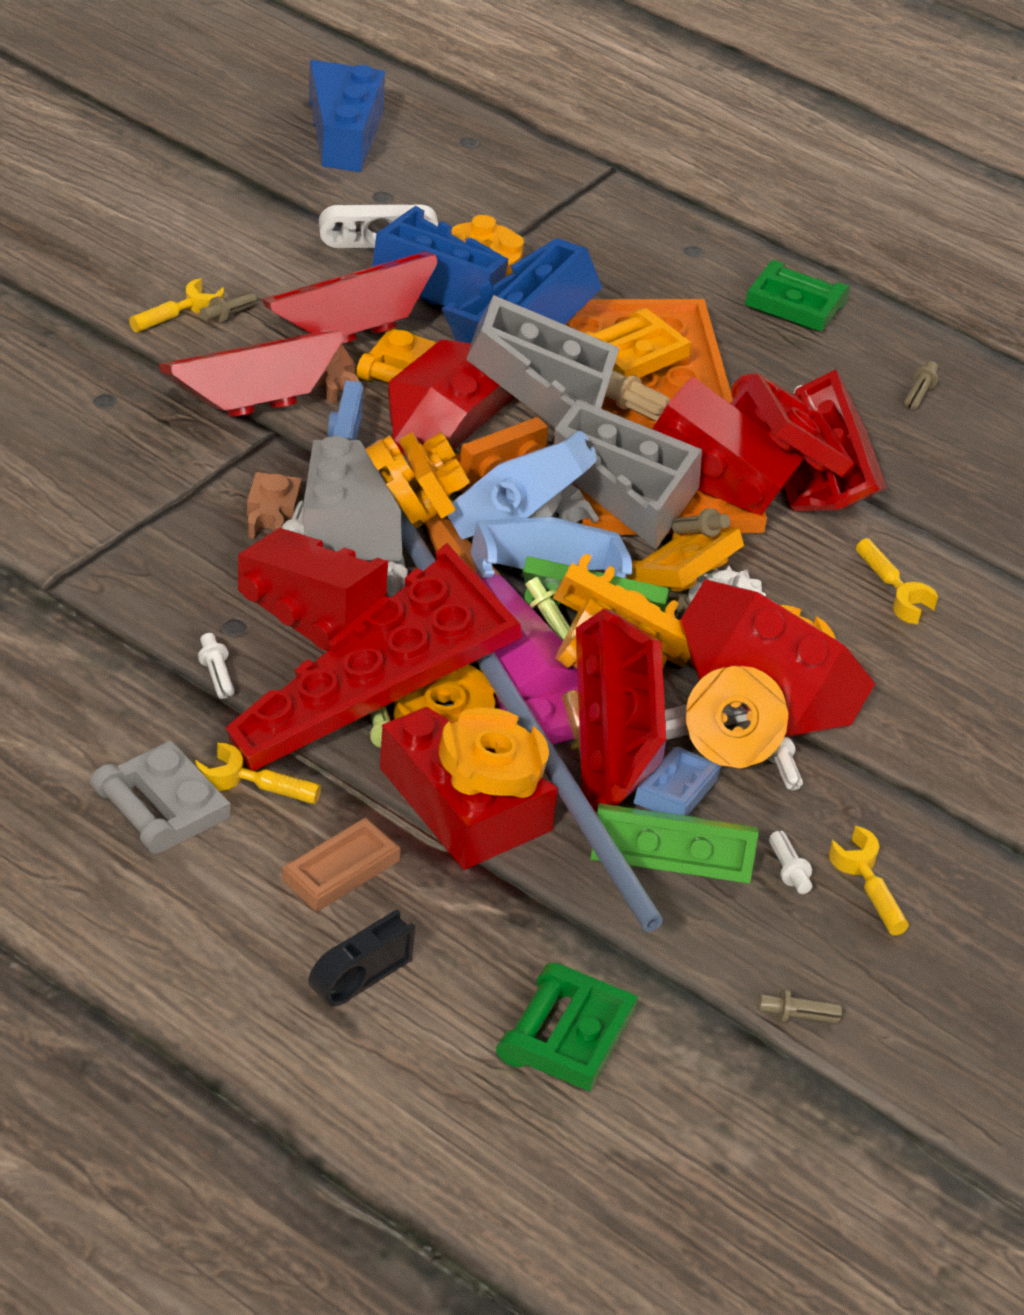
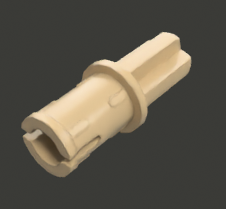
(632, 394)

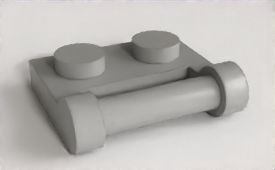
(172, 786)

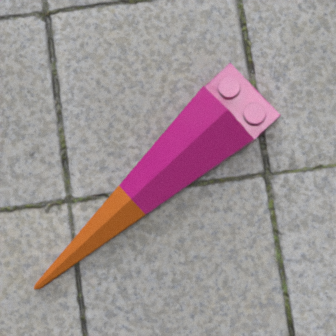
(529, 659)

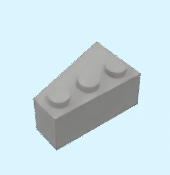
(541, 359)
(637, 472)
(350, 502)

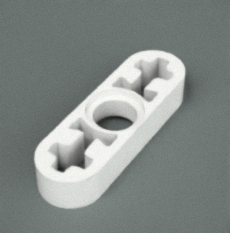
(349, 214)

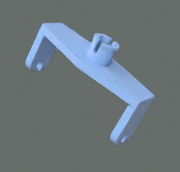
(522, 484)
(548, 539)

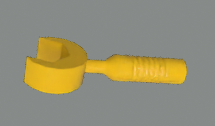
(194, 301)
(906, 593)
(230, 775)
(860, 863)

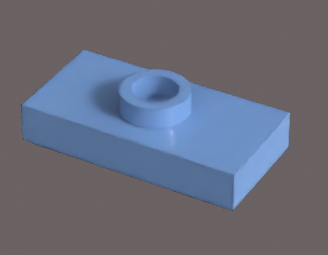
(348, 418)
(677, 783)

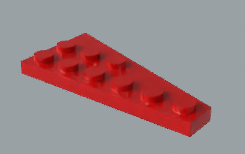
(387, 652)

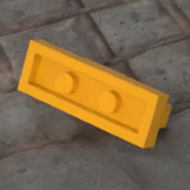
(430, 471)
(581, 585)

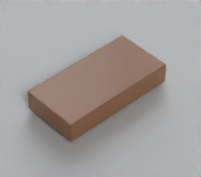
(340, 864)

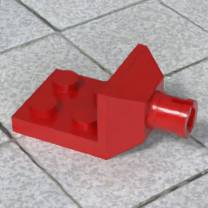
(790, 422)

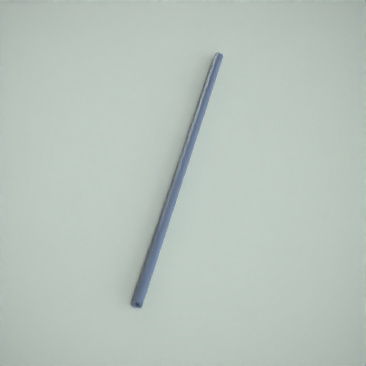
(555, 769)

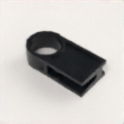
(363, 959)

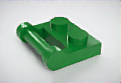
(796, 296)
(582, 1036)

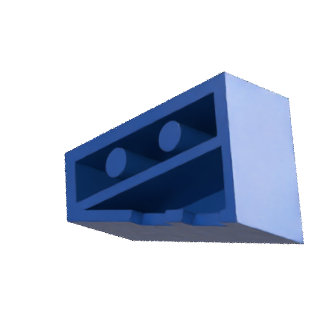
(346, 111)
(459, 264)
(549, 282)

